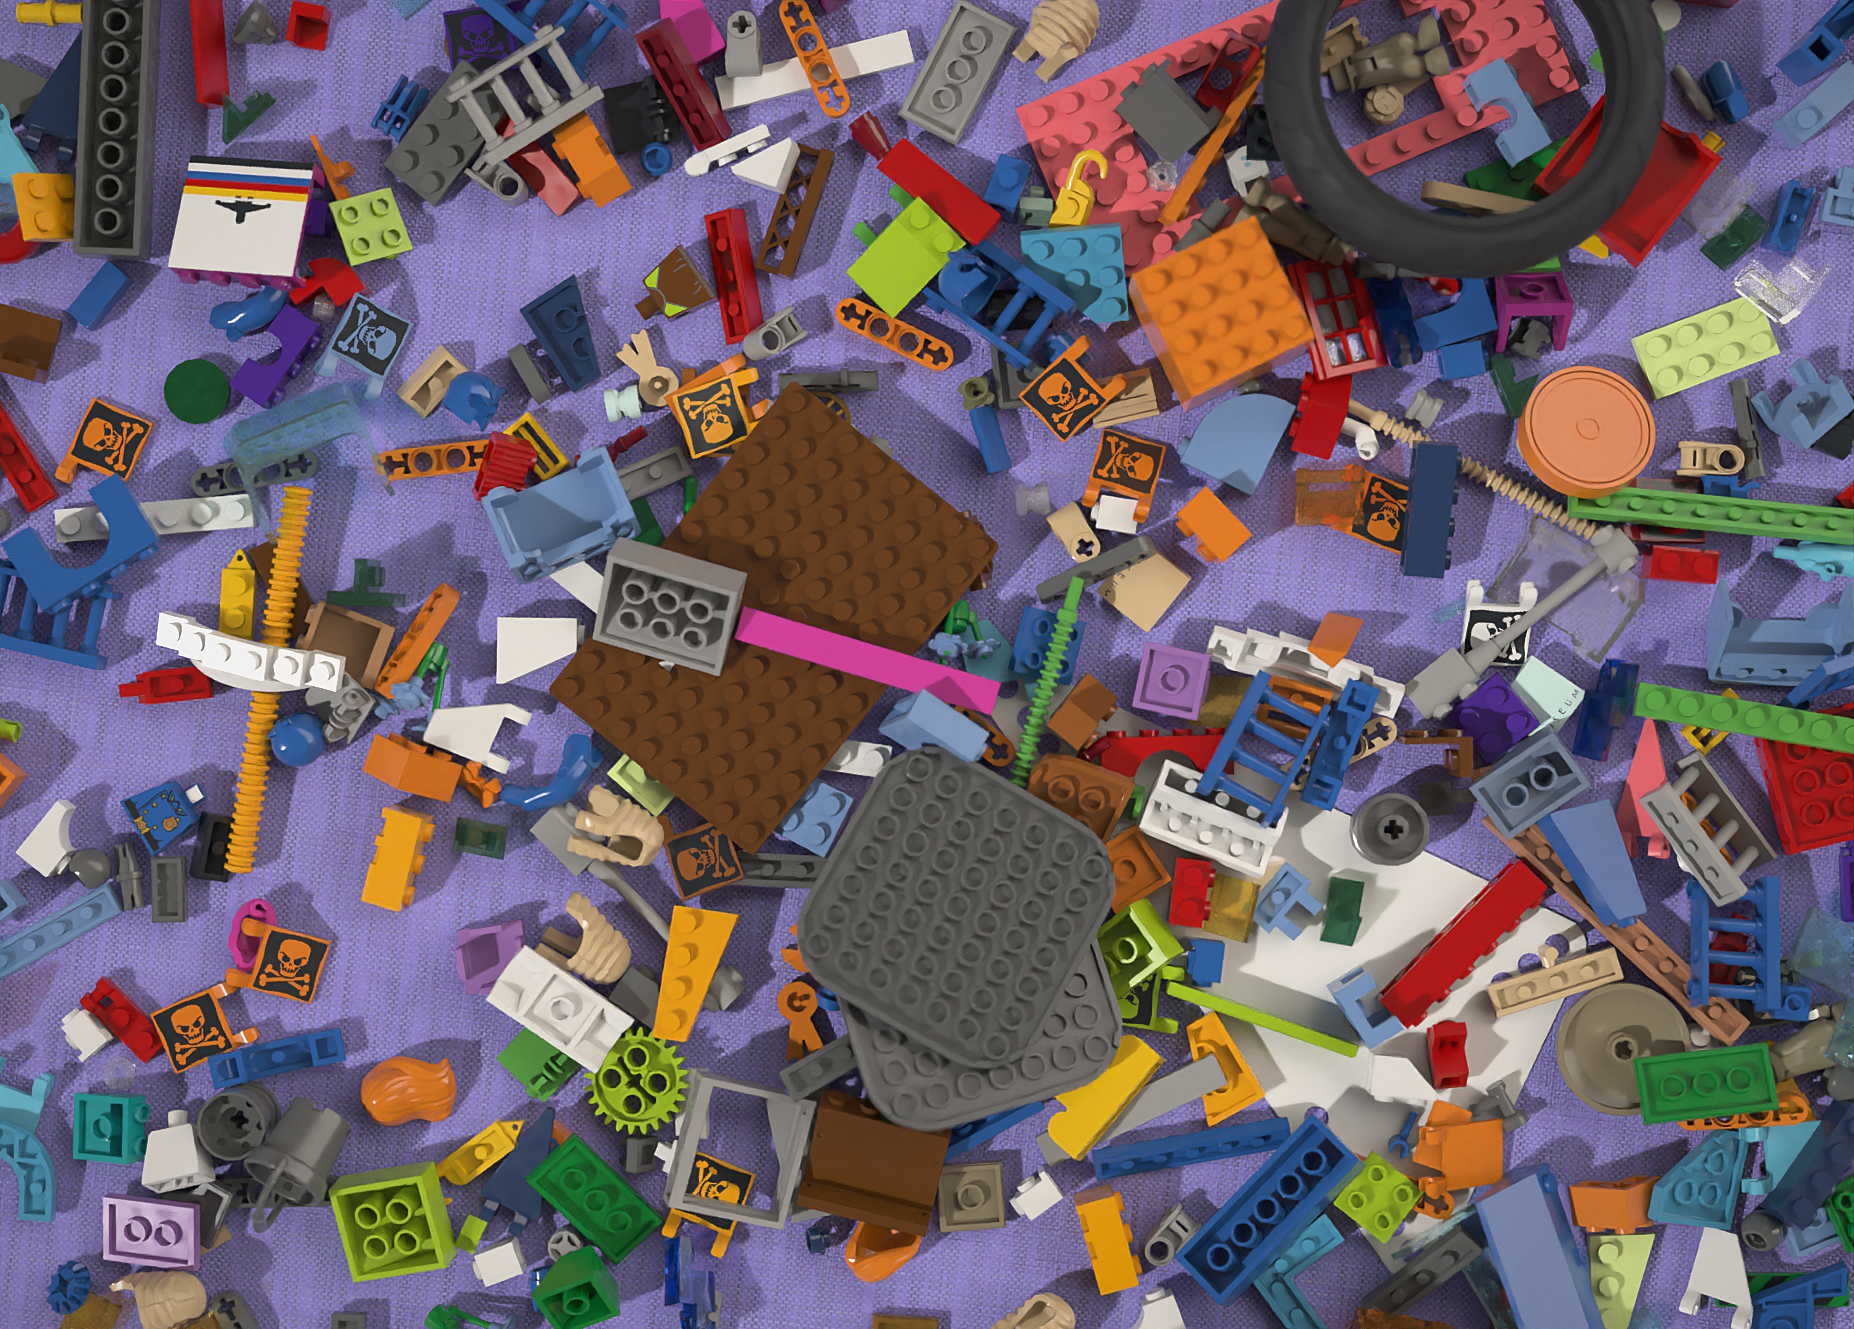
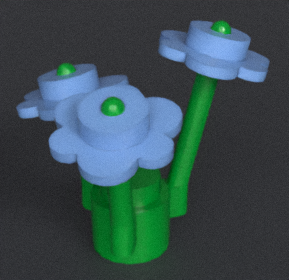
(950, 646)

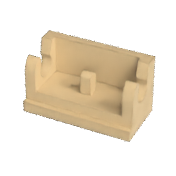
(1341, 43)

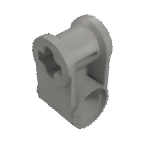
(743, 49)
(496, 178)
(778, 333)
(1171, 1233)

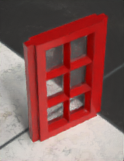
(1340, 318)

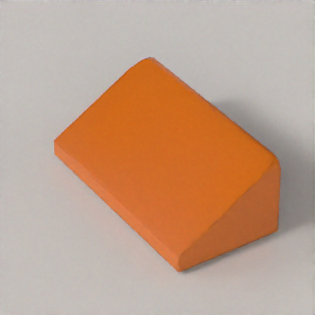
(1334, 637)
(1441, 1114)

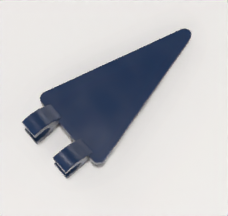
(57, 107)
(509, 1184)

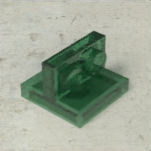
(367, 582)

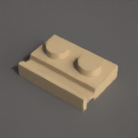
(1131, 403)

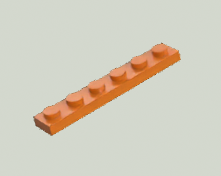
(1211, 149)

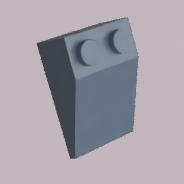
(1530, 782)

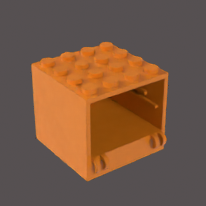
(1220, 313)

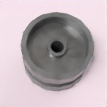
(1408, 834)

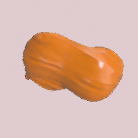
(408, 1090)
(879, 1252)

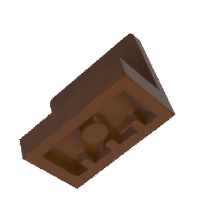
(27, 343)
(1456, 758)

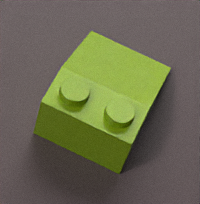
(905, 257)
(1136, 946)

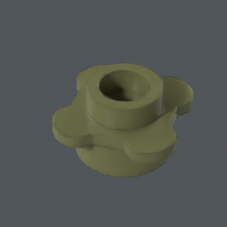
(973, 385)

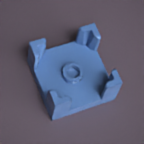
(1808, 409)
(1370, 1030)

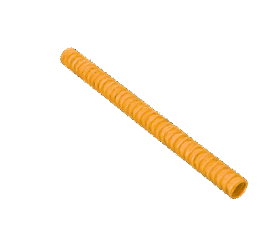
(264, 702)

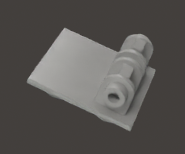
(341, 710)

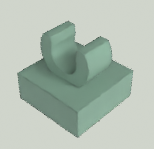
(1035, 209)

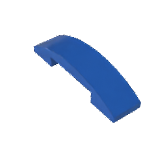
(1339, 743)
(276, 1057)

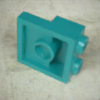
(110, 1127)

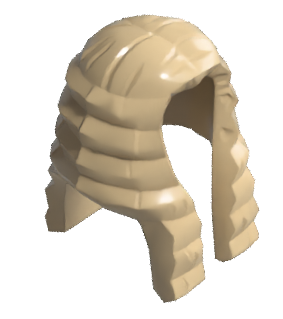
(1059, 33)
(631, 832)
(597, 954)
(165, 1297)
(1040, 1312)

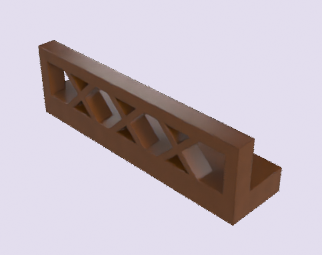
(805, 217)

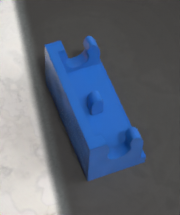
(1788, 218)

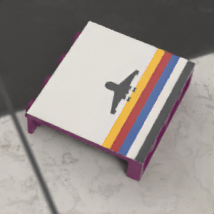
(243, 221)

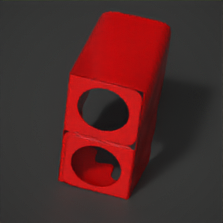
(1209, 95)

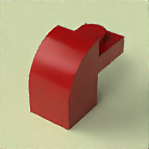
(331, 277)
(1447, 1054)

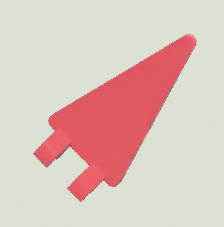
(1644, 775)

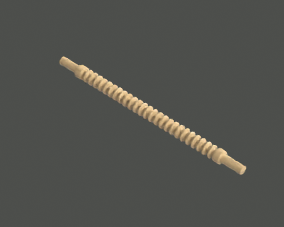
(1380, 420)

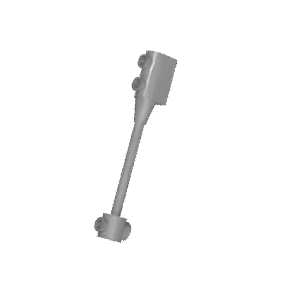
(1457, 674)
(554, 832)

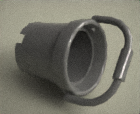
(296, 1158)

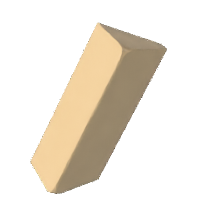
(430, 381)

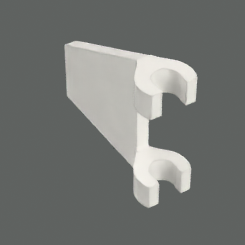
(472, 730)
(1719, 1274)

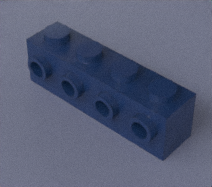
(1429, 509)
(1815, 1169)

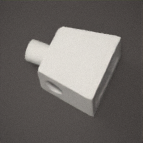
(176, 1156)

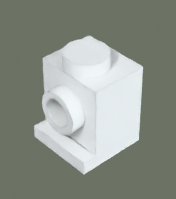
(86, 1033)
(1036, 1194)

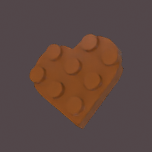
(1082, 791)

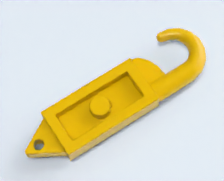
(1077, 196)
(238, 598)
(480, 1152)

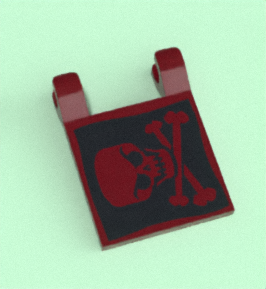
(1662, 534)

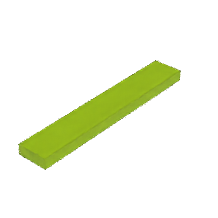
(1261, 1018)

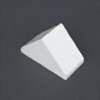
(770, 167)

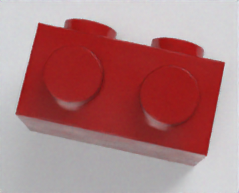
(1189, 890)

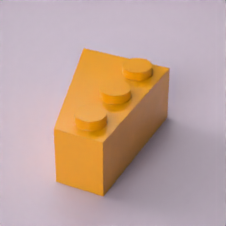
(398, 857)
(1107, 1239)

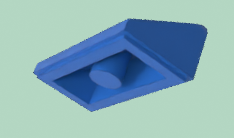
(100, 295)
(990, 439)

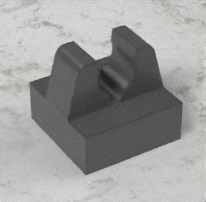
(1527, 338)
(640, 1153)

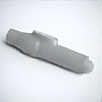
(1694, 95)

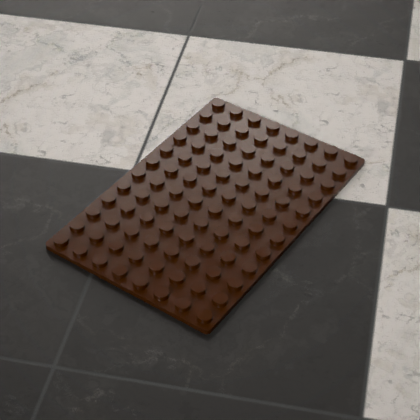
(826, 541)

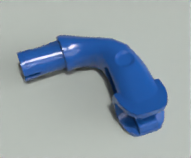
(248, 314)
(573, 773)

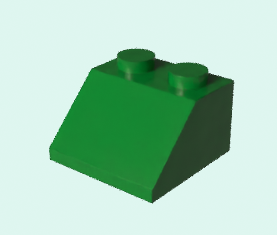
(577, 1291)

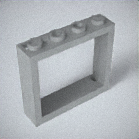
(689, 1136)

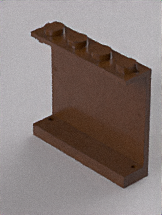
(871, 1166)

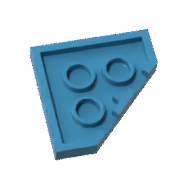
(1083, 265)
(1703, 1184)

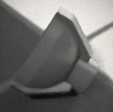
(255, 26)

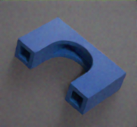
(1819, 44)
(1467, 318)
(130, 541)

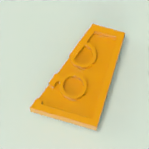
(1210, 1035)

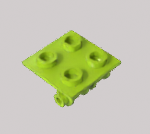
(370, 227)
(1378, 1197)

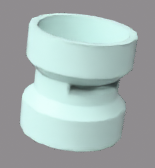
(623, 403)

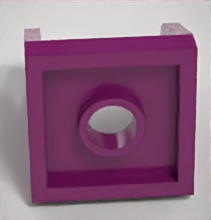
(1532, 296)

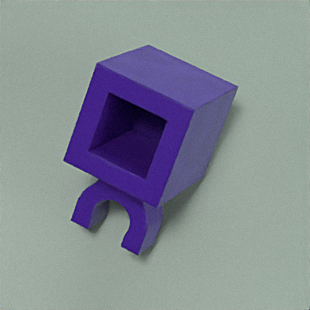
(319, 220)

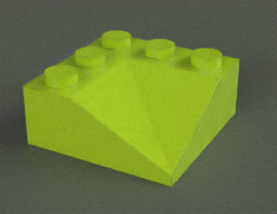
(393, 1221)

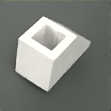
(1395, 1076)

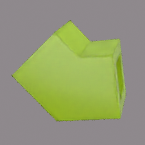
(471, 1234)

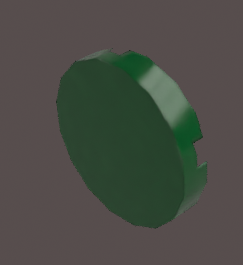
(197, 391)

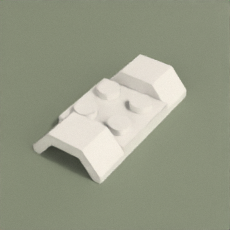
(559, 1008)

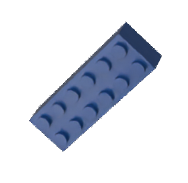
(1269, 1211)

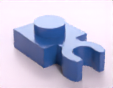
(1726, 486)

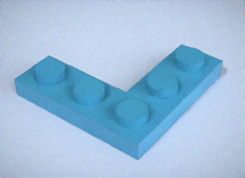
(1277, 1282)

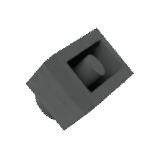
(638, 993)

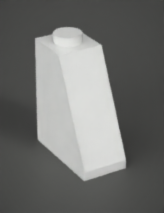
(535, 643)

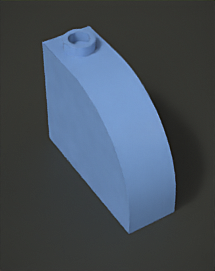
(1237, 440)
(928, 722)

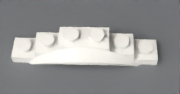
(1289, 658)
(247, 662)

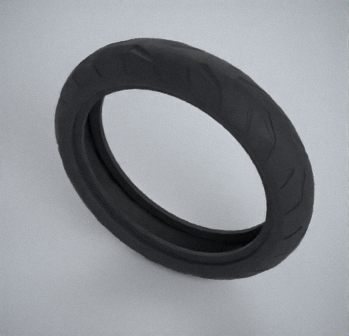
(1450, 245)

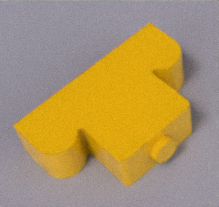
(1099, 1104)

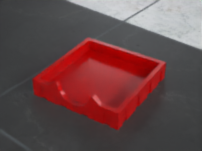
(1667, 185)
(1809, 790)

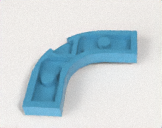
(33, 1170)

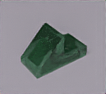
(237, 120)
(1736, 239)
(1512, 394)
(481, 837)
(1342, 911)

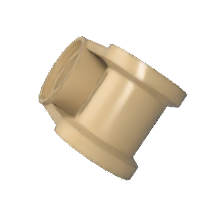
(1702, 459)
(1071, 528)

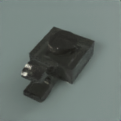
(1439, 798)

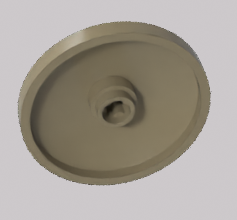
(1604, 1035)

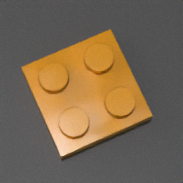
(45, 206)

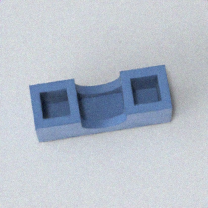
(1498, 86)

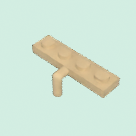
(1554, 980)

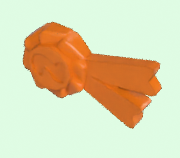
(798, 1003)

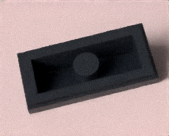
(1024, 319)
(211, 847)

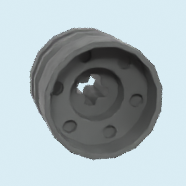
(223, 1128)

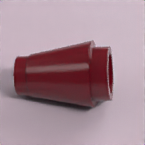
(870, 135)

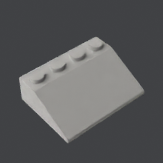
(668, 605)

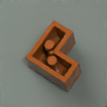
(1081, 711)

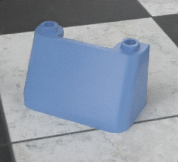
(562, 518)

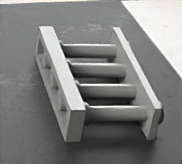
(553, 111)
(1692, 842)

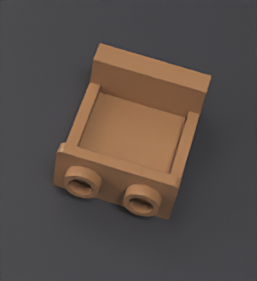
(349, 635)

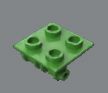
(537, 1064)

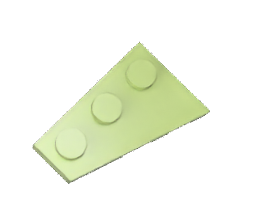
(1616, 1273)

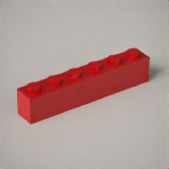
(1462, 942)

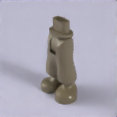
(1393, 60)
(1292, 226)
(1805, 1048)

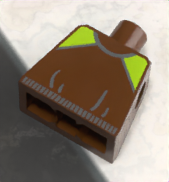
(675, 288)

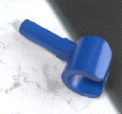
(1403, 1135)

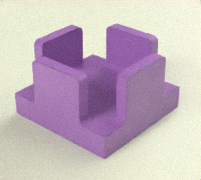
(1172, 680)
(486, 952)

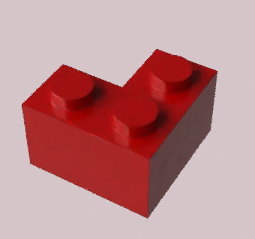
(1321, 414)

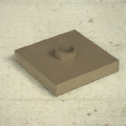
(971, 1196)

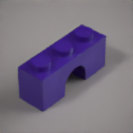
(298, 338)

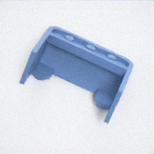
(1775, 650)

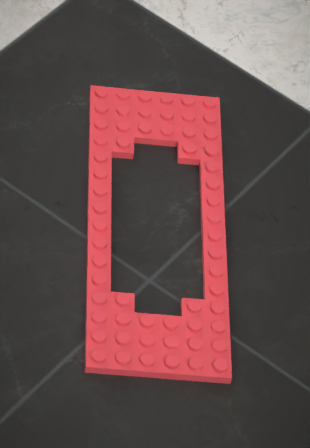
(1087, 119)

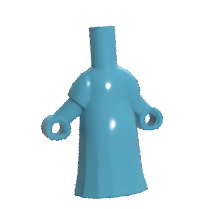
(1820, 557)

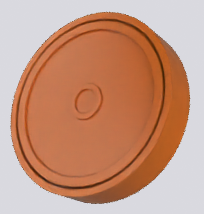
(1586, 432)

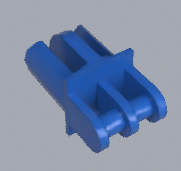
(1726, 91)
(404, 104)

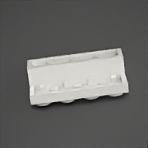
(1210, 825)

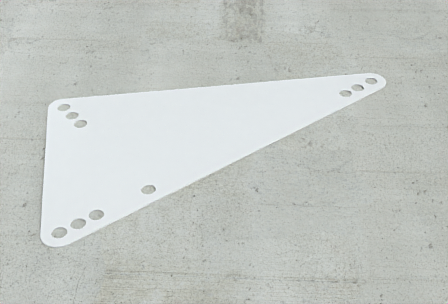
(1288, 978)

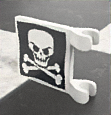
(1488, 620)

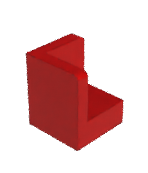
(308, 26)

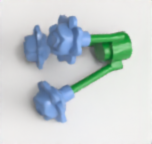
(410, 696)

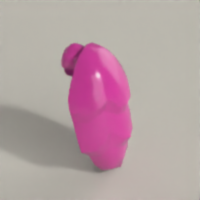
(245, 946)

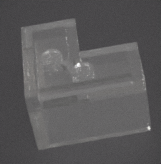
(1717, 203)
(1781, 296)

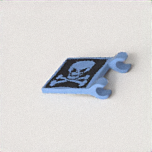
(367, 340)

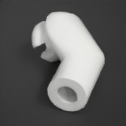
(1364, 438)

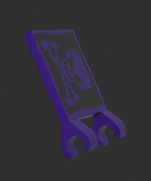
(481, 38)

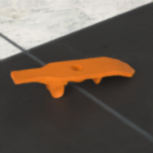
(334, 172)

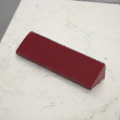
(683, 84)

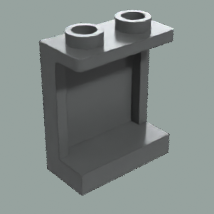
(1165, 113)

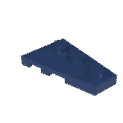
(564, 333)

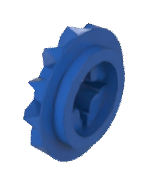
(76, 1292)

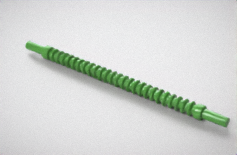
(1066, 617)

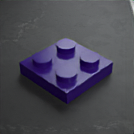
(1493, 717)

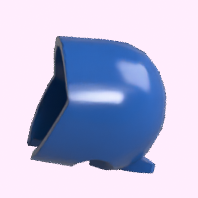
(967, 281)
(473, 398)
(298, 739)

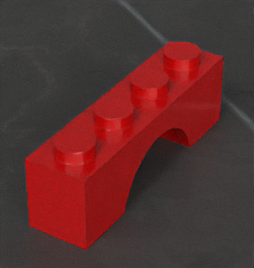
(1129, 752)

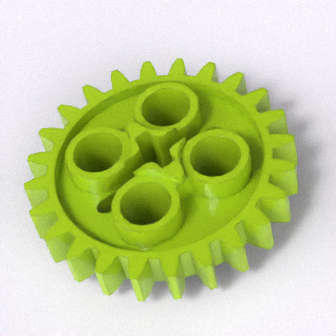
(615, 1099)

